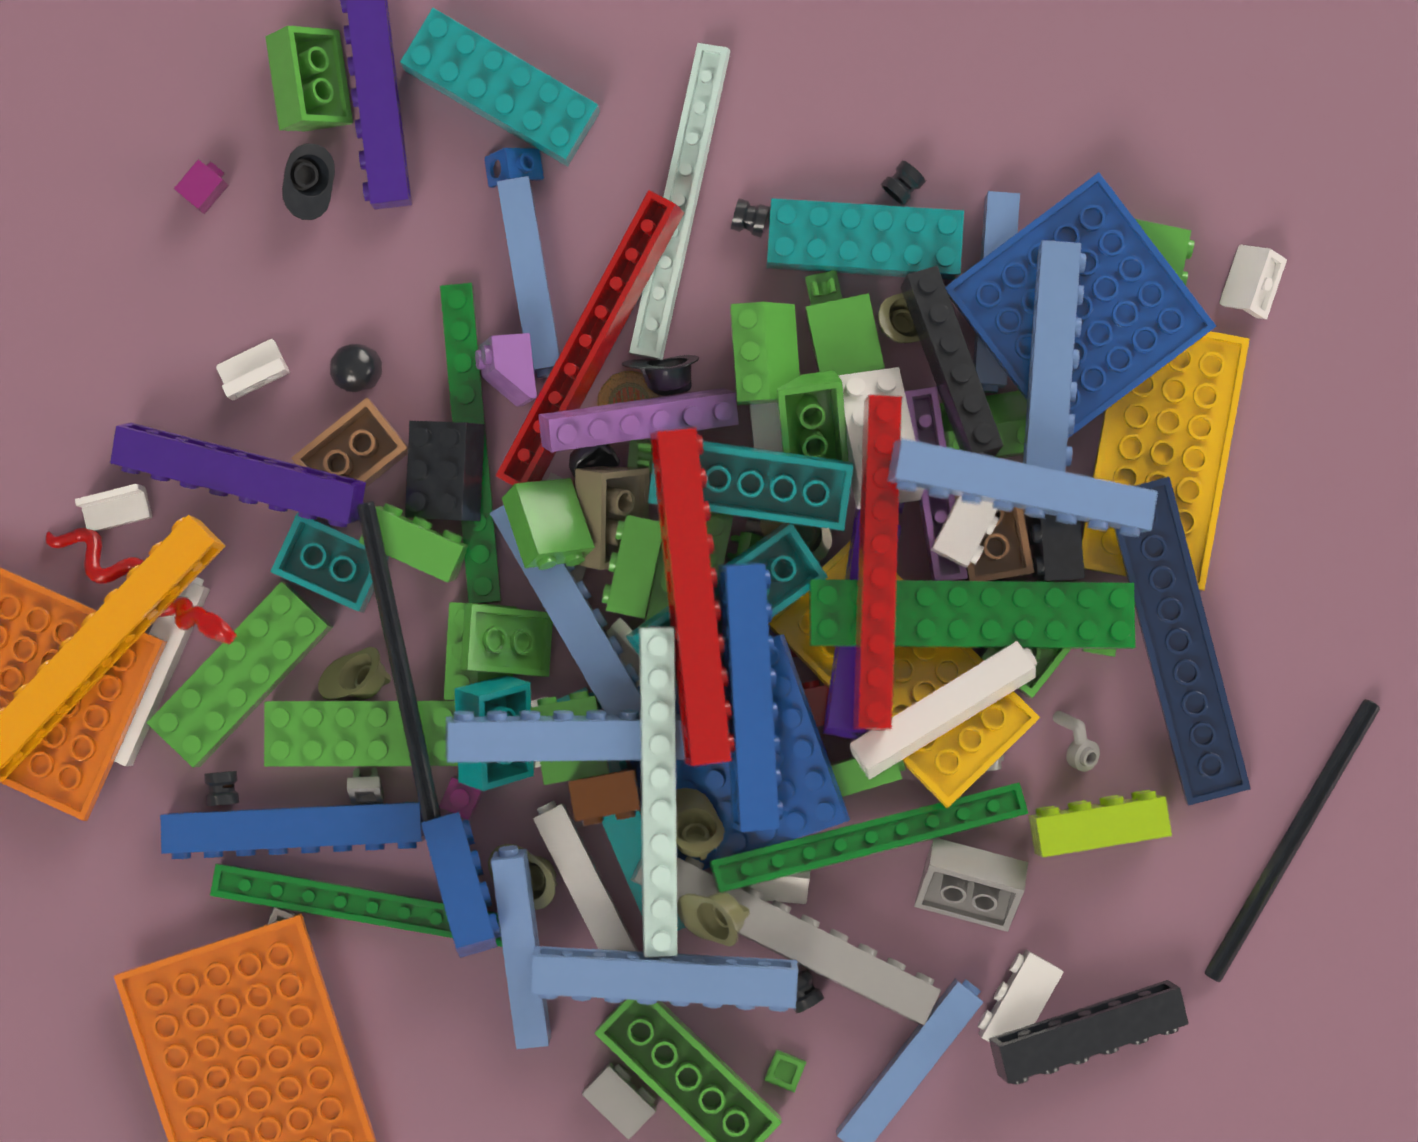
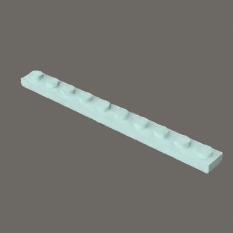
(682, 189)
(658, 791)

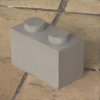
(620, 1099)

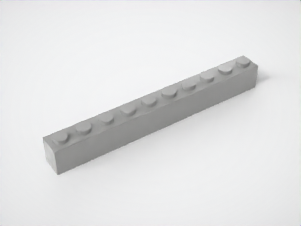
(816, 949)

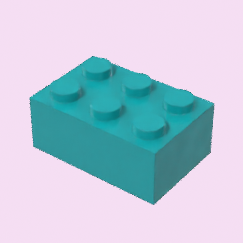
(326, 563)
(495, 694)

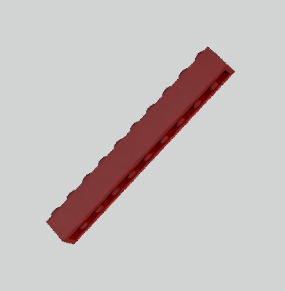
(594, 333)
(877, 566)
(691, 596)

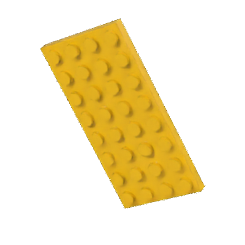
(1176, 428)
(961, 754)

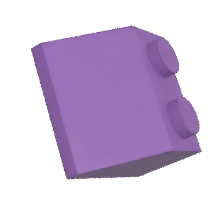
(508, 366)

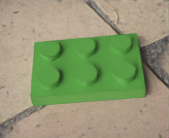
(506, 640)

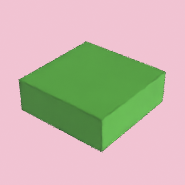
(785, 1070)

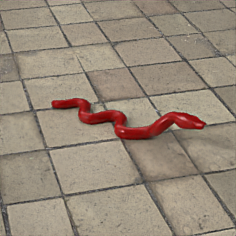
(185, 614)

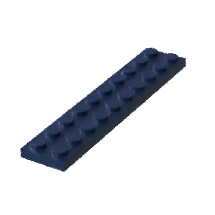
(1182, 654)

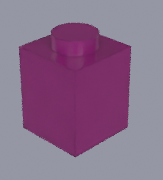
(202, 185)
(460, 798)

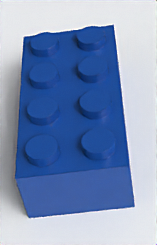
(459, 884)

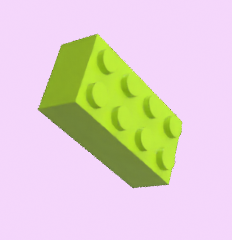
(1099, 825)

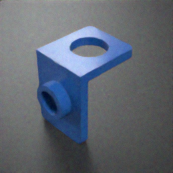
(514, 164)

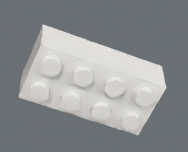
(855, 390)

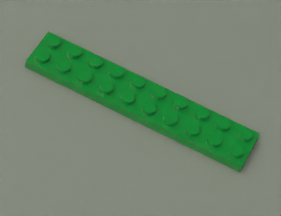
(984, 614)

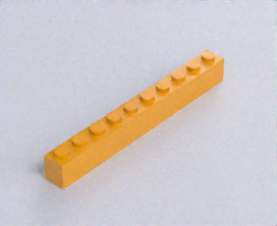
(104, 638)

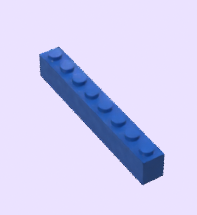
(749, 691)
(291, 828)

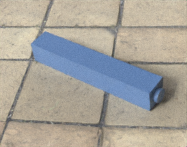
(999, 225)
(529, 272)
(518, 939)
(911, 1064)

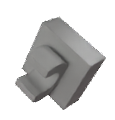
(365, 789)

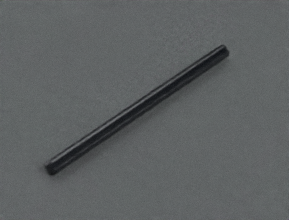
(398, 661)
(1292, 840)

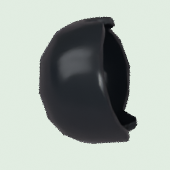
(355, 368)
(593, 456)

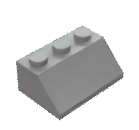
(971, 884)

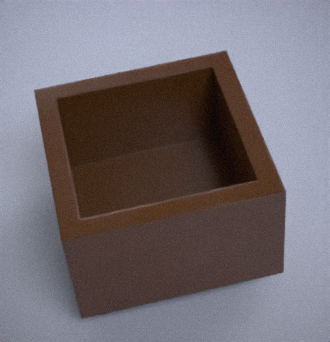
(604, 796)

